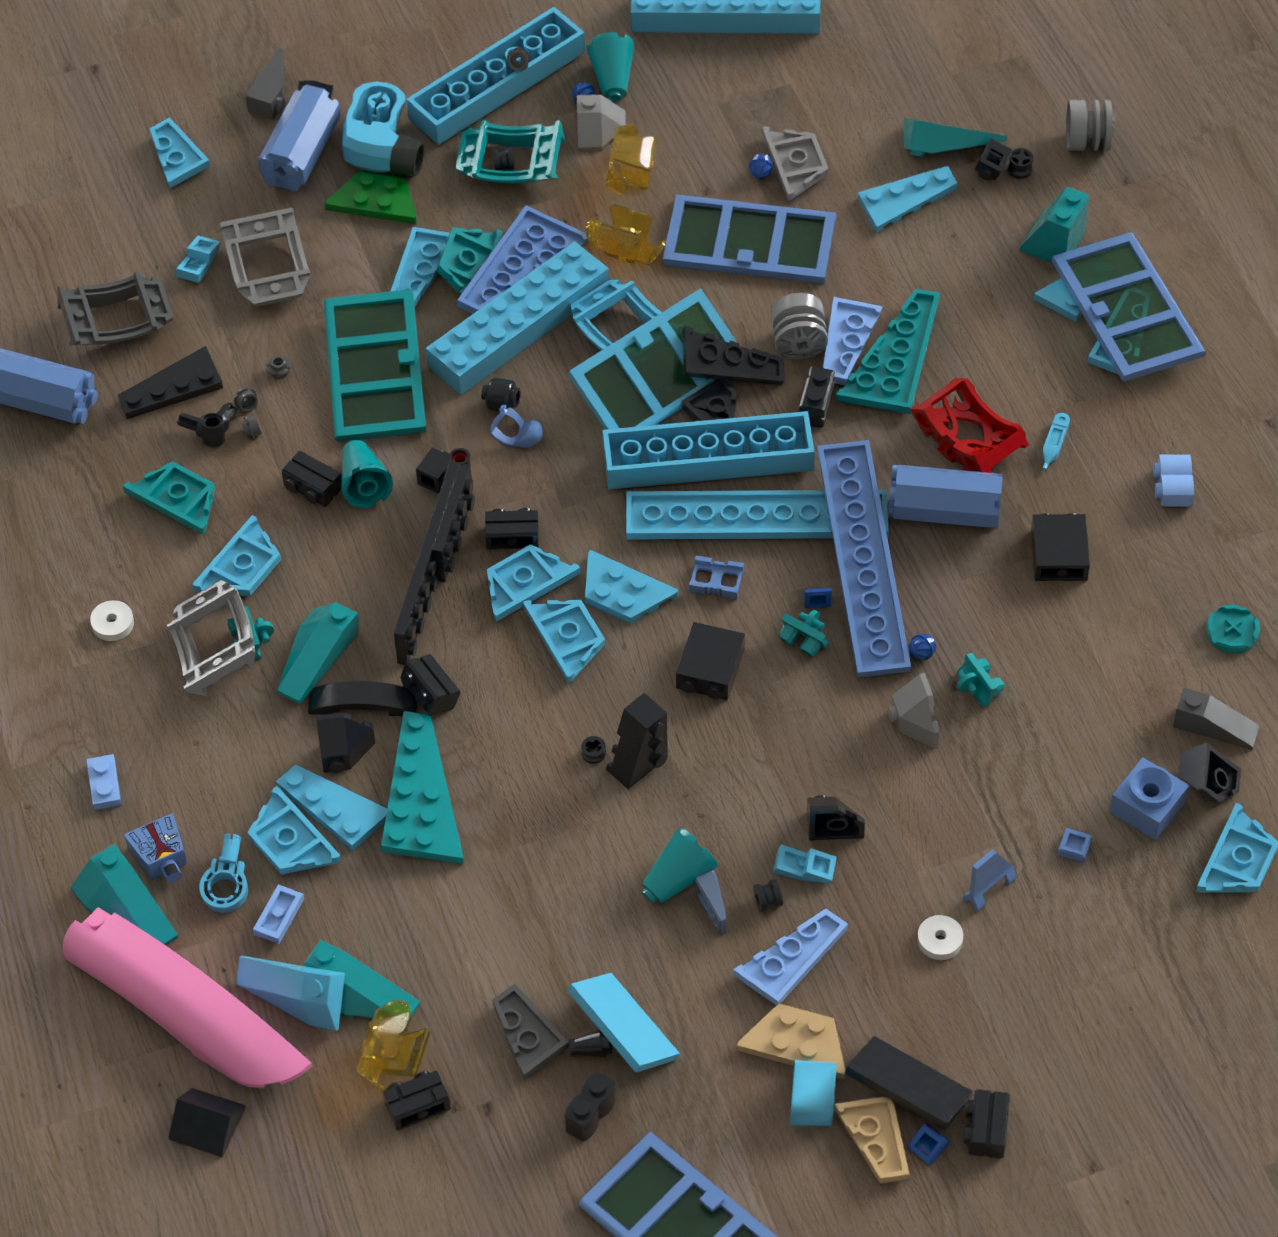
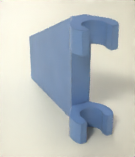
(986, 874)

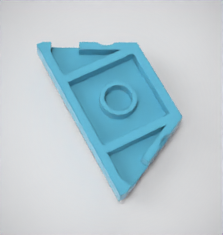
(243, 561)
(525, 577)
(622, 589)
(567, 633)
(289, 837)
(1239, 856)

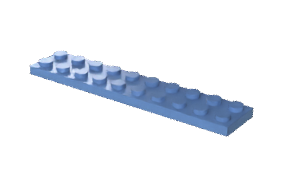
(863, 559)

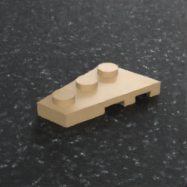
(877, 1135)

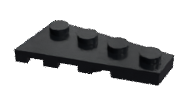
(723, 360)
(176, 383)

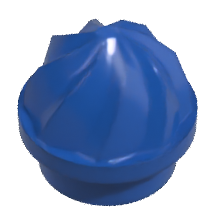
(582, 89)
(760, 166)
(922, 646)

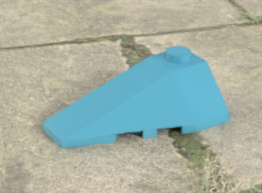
(298, 990)

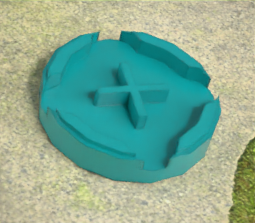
(1232, 629)

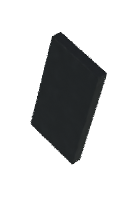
(909, 1082)

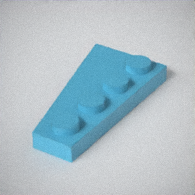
(895, 199)
(420, 261)
(334, 807)

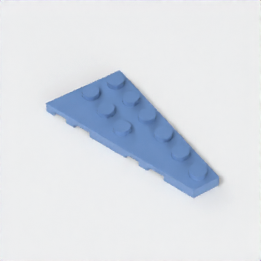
(523, 248)

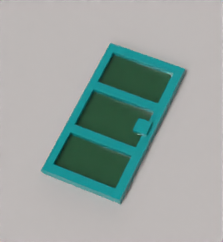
(374, 365)

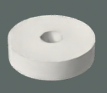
(112, 611)
(942, 926)

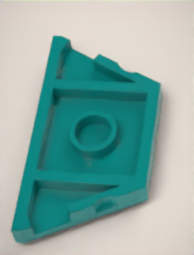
(465, 254)
(176, 494)

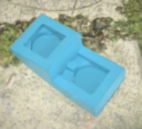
(198, 260)
(809, 866)

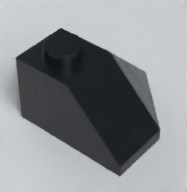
(343, 741)
(1210, 772)
(832, 820)

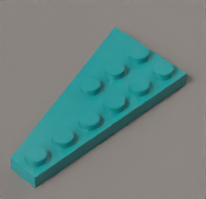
(895, 361)
(419, 803)

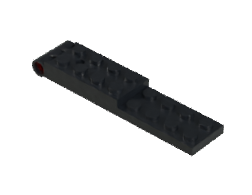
(437, 551)

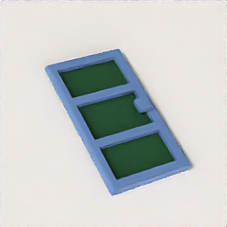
(749, 239)
(1128, 306)
(664, 1196)

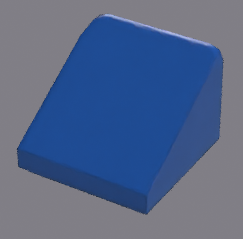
(817, 597)
(928, 1143)

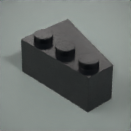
(641, 742)

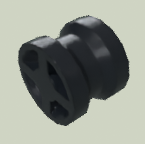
(503, 159)
(1020, 163)
(768, 895)

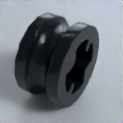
(596, 756)

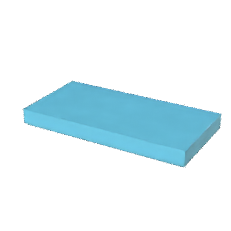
(623, 1022)

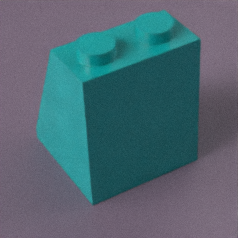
(1058, 226)

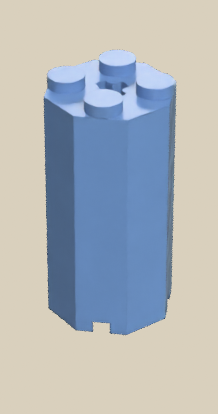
(299, 138)
(46, 387)
(945, 496)

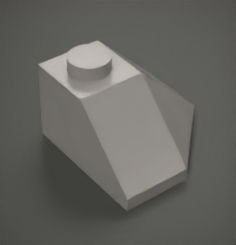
(597, 121)
(914, 711)

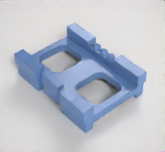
(717, 569)

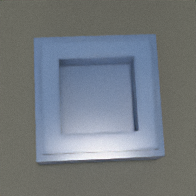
(1074, 845)

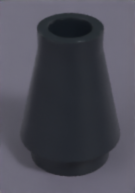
(590, 1044)

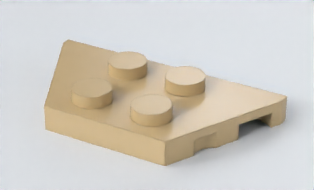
(794, 1035)

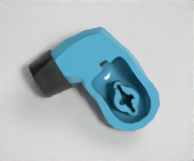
(371, 133)

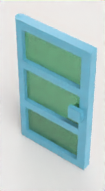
(643, 373)

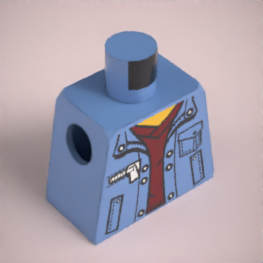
(158, 848)

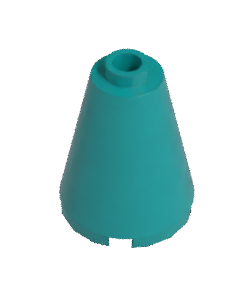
(612, 62)
(363, 476)
(677, 867)

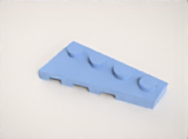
(847, 335)
(792, 957)

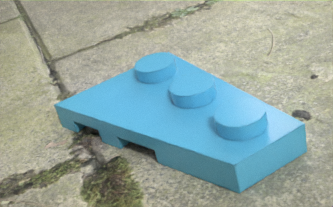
(177, 153)

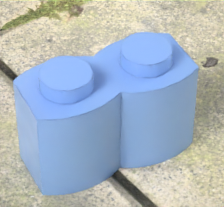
(1175, 480)

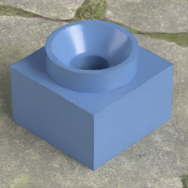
(1149, 798)

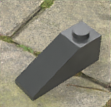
(268, 91)
(1214, 719)

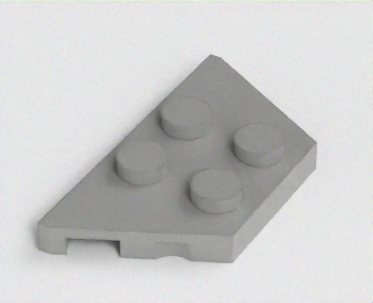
(796, 159)

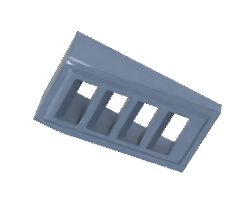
(710, 897)

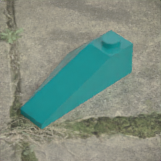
(934, 138)
(316, 648)
(116, 888)
(363, 988)

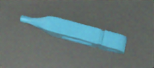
(1055, 438)

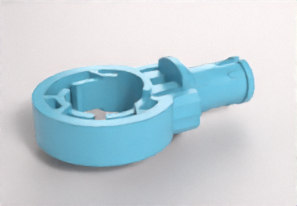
(226, 871)

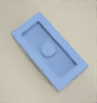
(104, 782)
(278, 914)

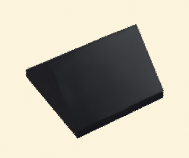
(205, 1121)

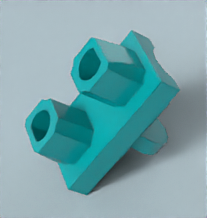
(261, 631)
(813, 638)
(975, 678)

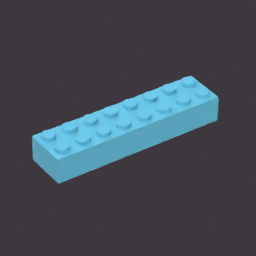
(726, 16)
(489, 82)
(515, 318)
(708, 450)

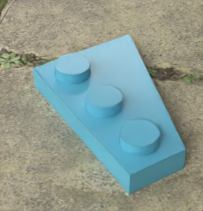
(1059, 299)

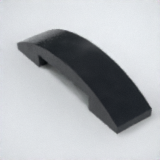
(361, 696)

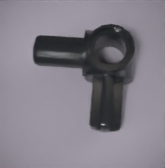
(210, 426)

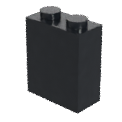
(1060, 547)
(710, 661)

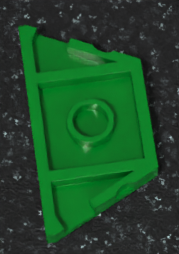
(374, 197)

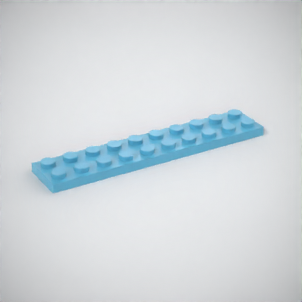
(731, 514)

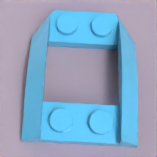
(604, 297)

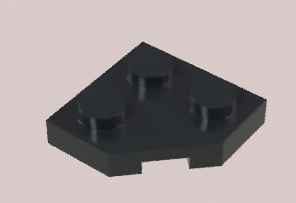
(712, 402)

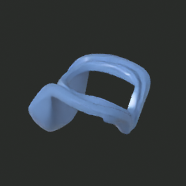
(529, 431)

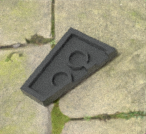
(528, 1031)

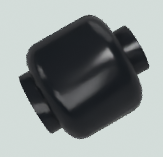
(499, 393)

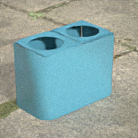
(813, 1093)

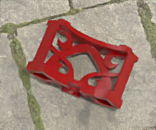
(999, 435)

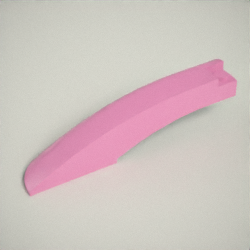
(182, 1001)

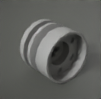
(1089, 125)
(799, 326)

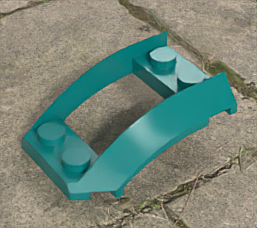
(542, 139)

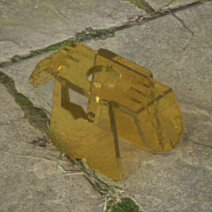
(635, 156)
(623, 243)
(387, 1048)

